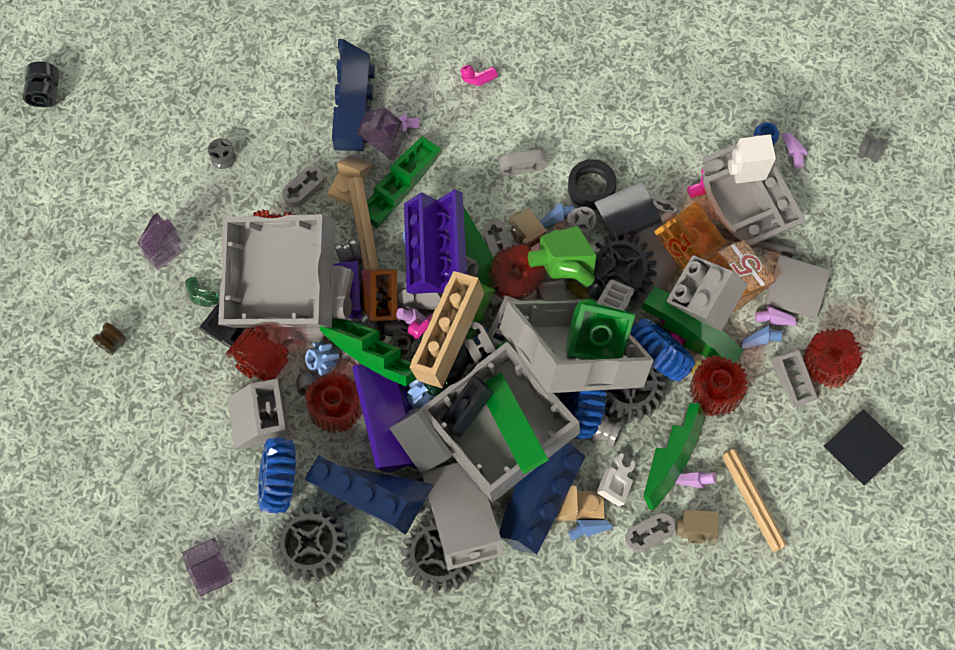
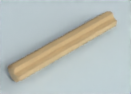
(363, 223)
(754, 500)

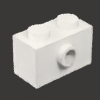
(752, 159)

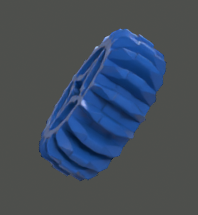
(667, 353)
(586, 408)
(276, 475)

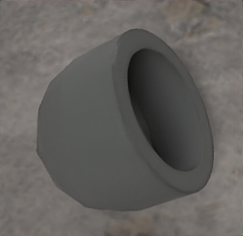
(304, 380)

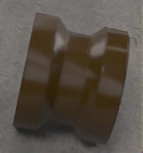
(109, 338)

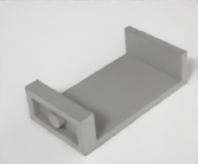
(462, 517)

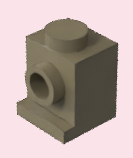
(526, 228)
(698, 526)

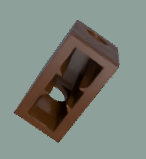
(379, 290)

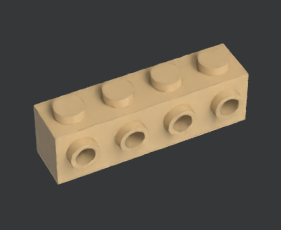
(447, 329)

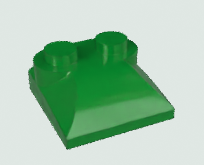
(598, 331)

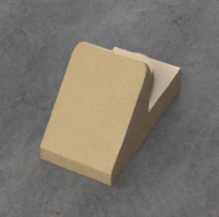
(348, 168)
(581, 505)

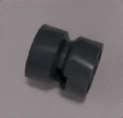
(41, 84)

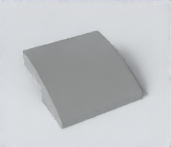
(797, 287)

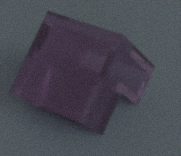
(207, 567)

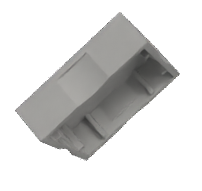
(277, 271)
(540, 337)
(482, 446)

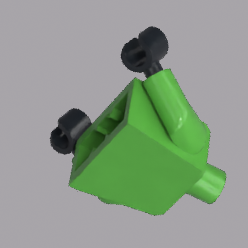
(568, 256)

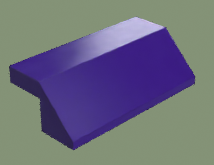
(434, 241)
(382, 406)

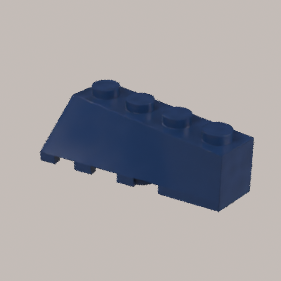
(351, 96)
(379, 495)
(539, 499)

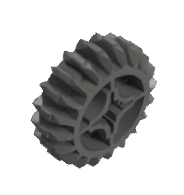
(645, 407)
(302, 553)
(428, 561)

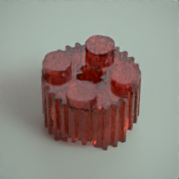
(501, 268)
(258, 355)
(844, 358)
(706, 385)
(333, 416)

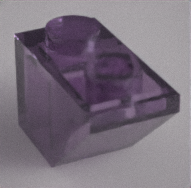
(382, 131)
(159, 242)

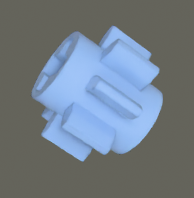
(322, 357)
(417, 395)

